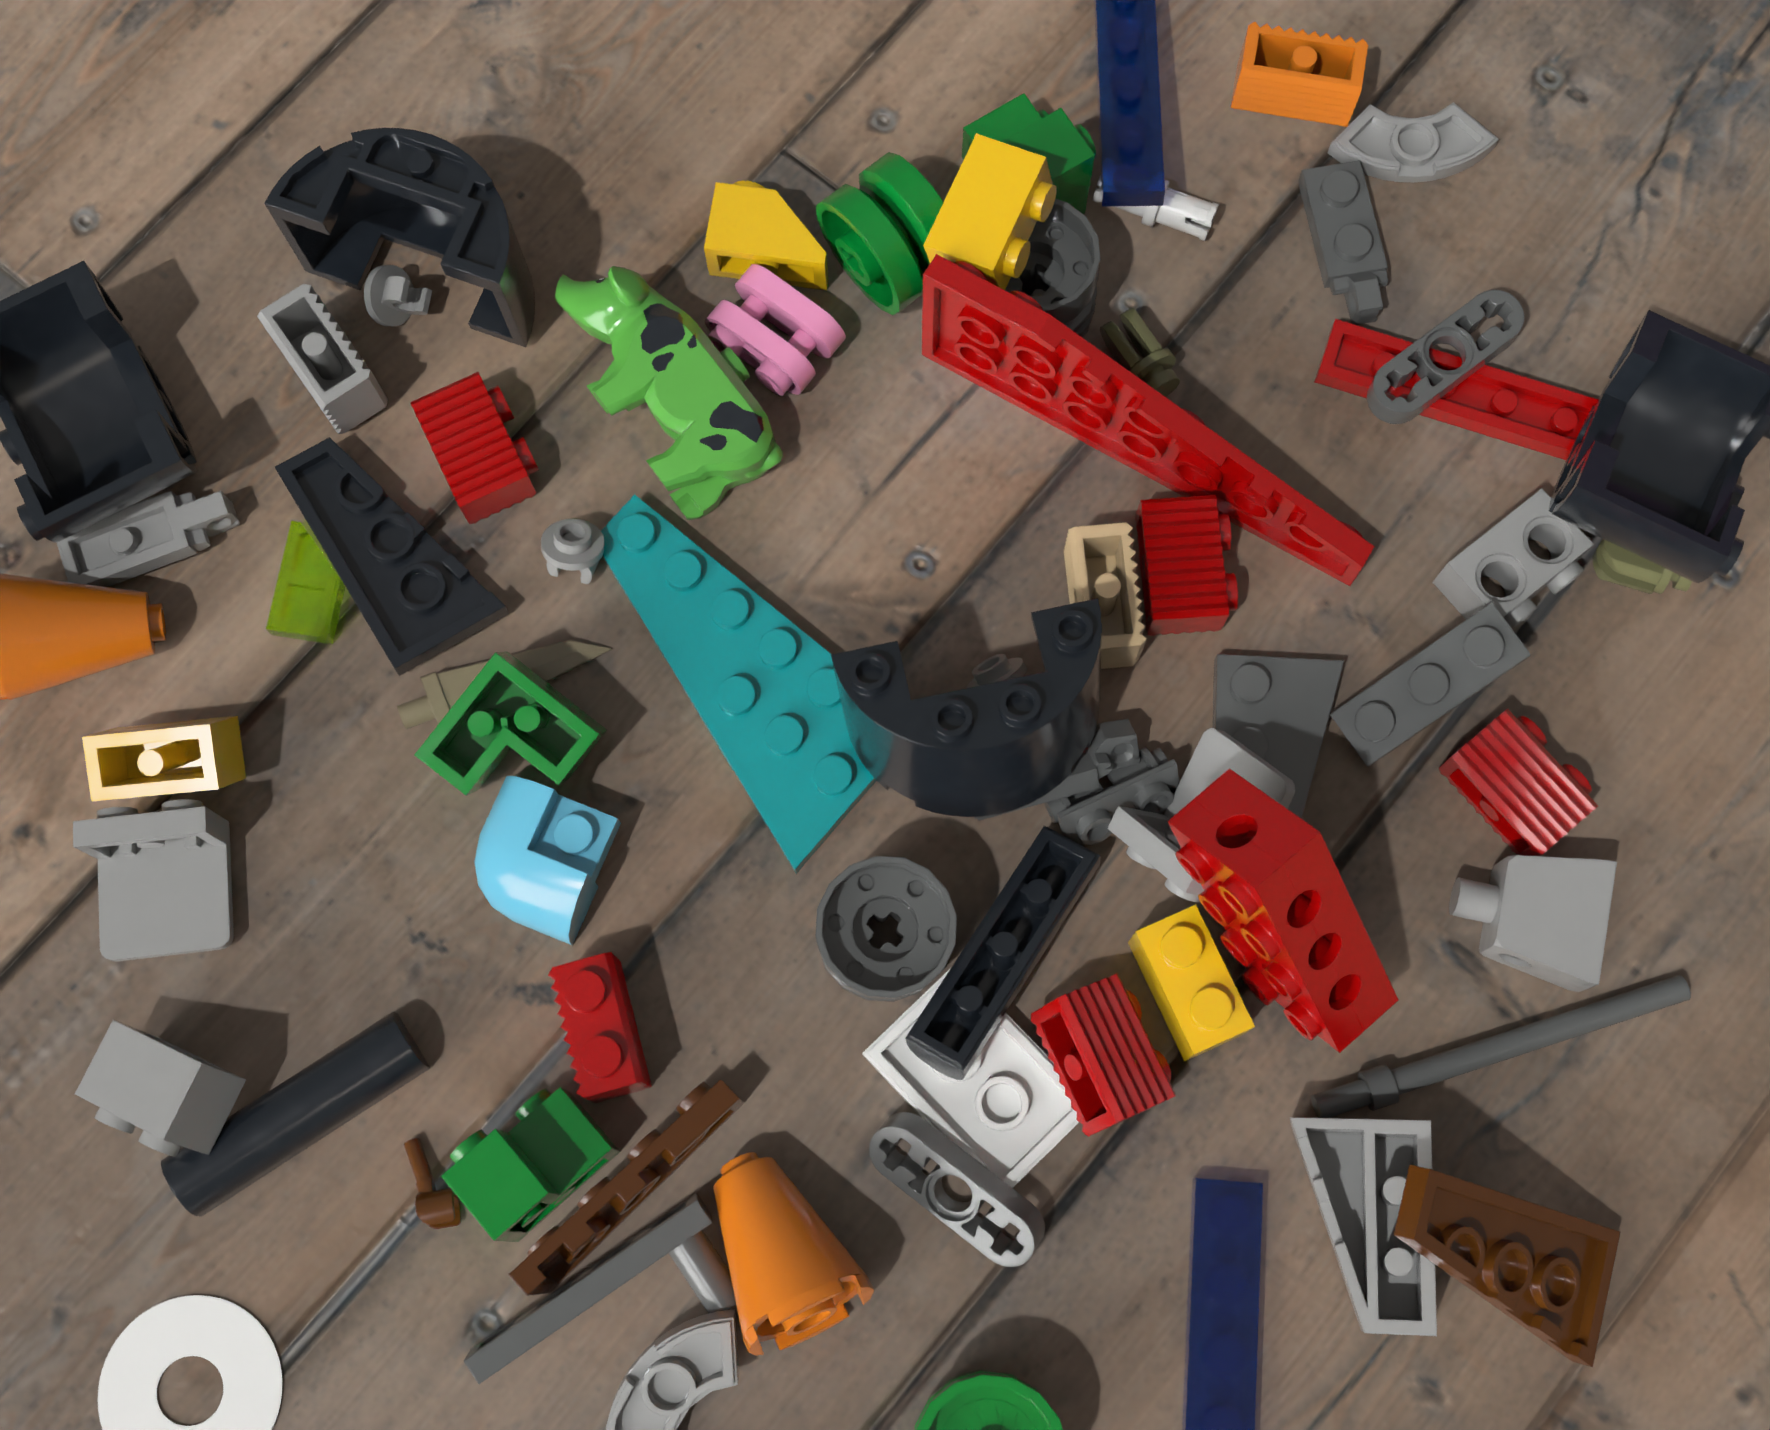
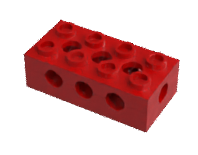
(1283, 910)

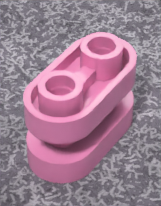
(778, 363)

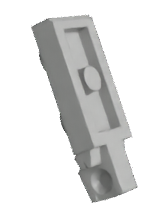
(145, 537)

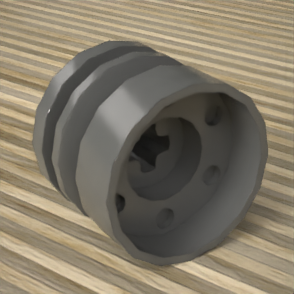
(1063, 267)
(876, 891)

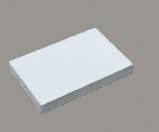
(1002, 1111)

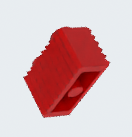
(474, 448)
(1184, 564)
(1519, 785)
(600, 1027)
(1103, 1054)

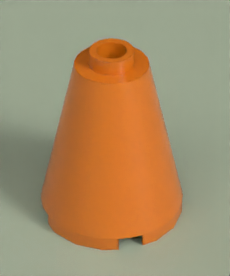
(70, 631)
(781, 1256)

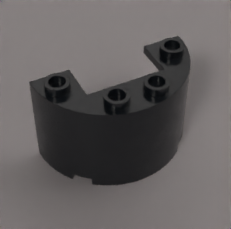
(416, 194)
(82, 408)
(1667, 450)
(982, 744)

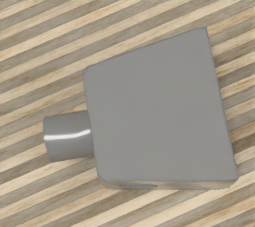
(1542, 916)

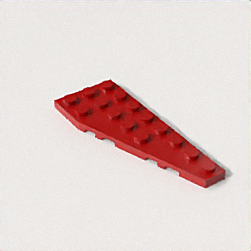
(1061, 378)

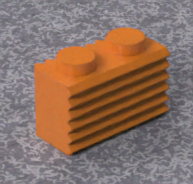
(1299, 74)

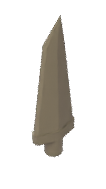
(447, 686)

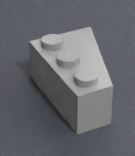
(1359, 1185)

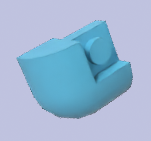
(542, 857)

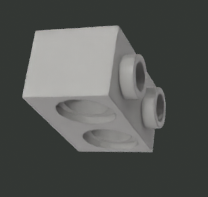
(1507, 558)

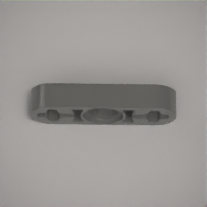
(1454, 332)
(961, 1217)

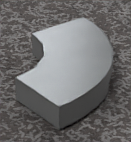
(1413, 147)
(677, 1373)

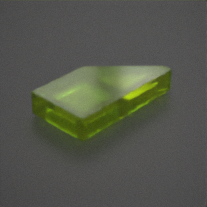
(306, 591)

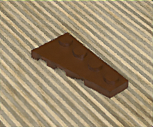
(616, 1199)
(1516, 1255)

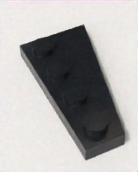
(396, 573)

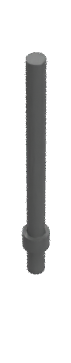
(1382, 1086)

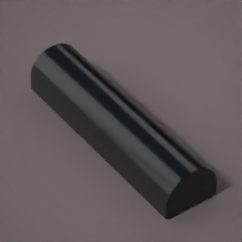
(1001, 953)
(296, 1115)

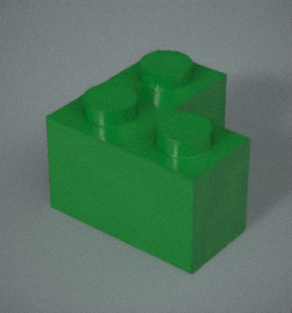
(1052, 135)
(506, 711)
(527, 1173)

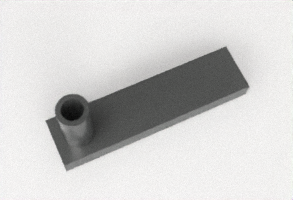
(675, 1233)

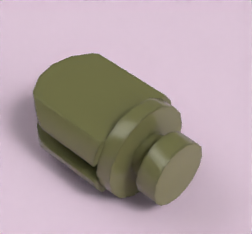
(1156, 363)
(1633, 571)

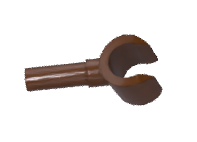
(433, 1206)

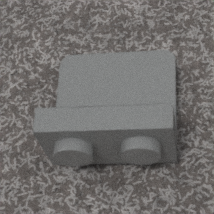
(1149, 834)
(160, 879)

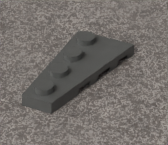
(1277, 711)

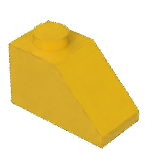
(760, 228)

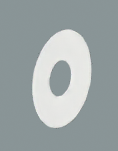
(186, 1328)

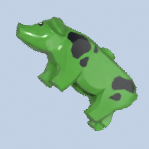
(683, 379)

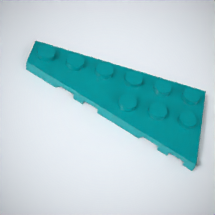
(750, 676)

